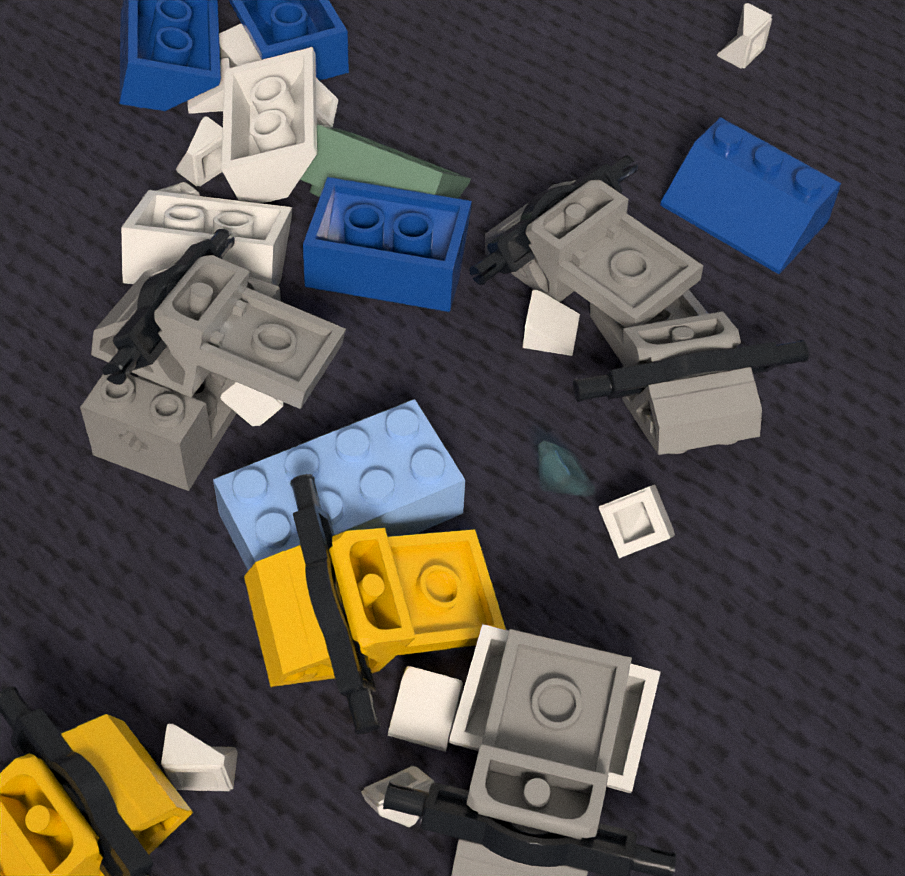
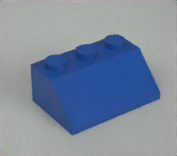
(294, 25)
(168, 51)
(751, 195)
(386, 244)

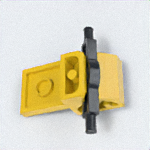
(363, 598)
(81, 798)

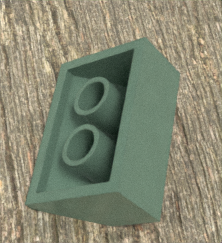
(365, 161)

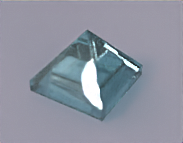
(561, 471)

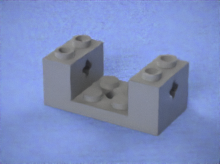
(158, 427)

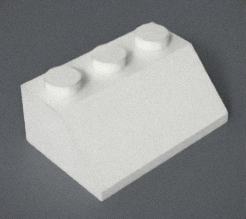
(269, 125)
(171, 222)
(480, 688)

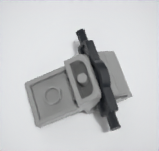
(587, 243)
(204, 319)
(687, 376)
(540, 772)

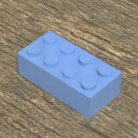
(366, 475)

